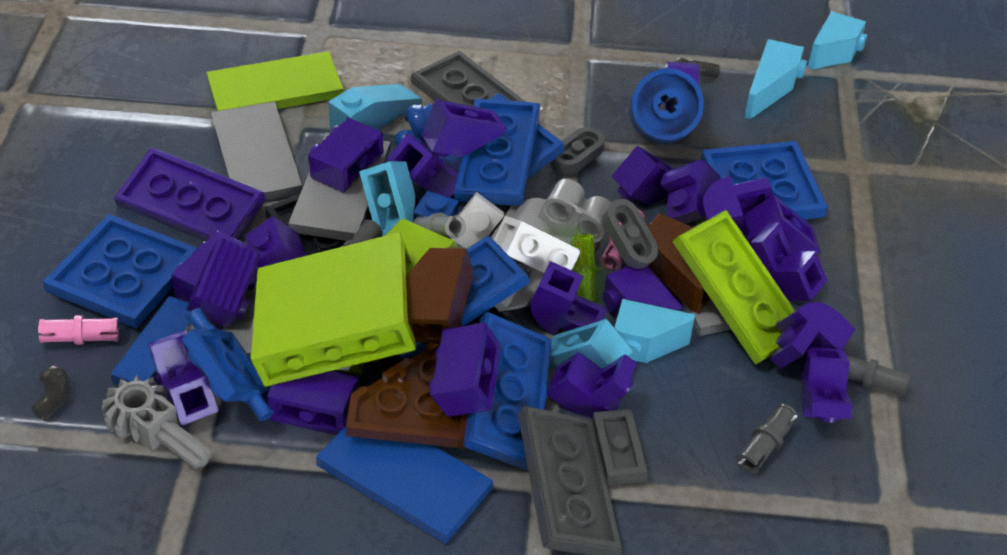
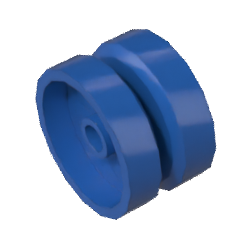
(672, 88)

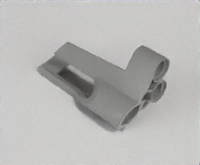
(561, 216)

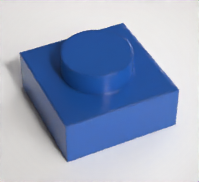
(435, 203)

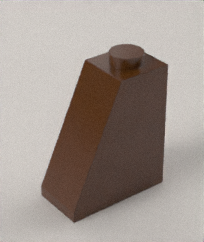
(672, 267)
(438, 292)

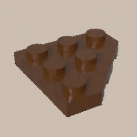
(402, 408)

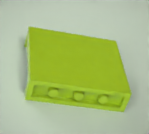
(331, 310)

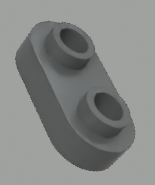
(580, 150)
(630, 235)

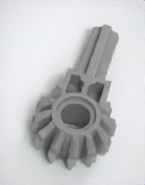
(148, 416)

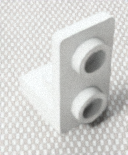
(480, 220)
(534, 246)

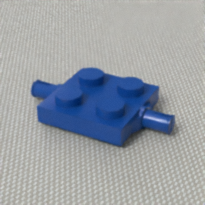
(226, 365)

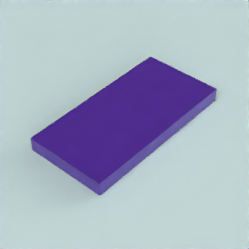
(189, 197)

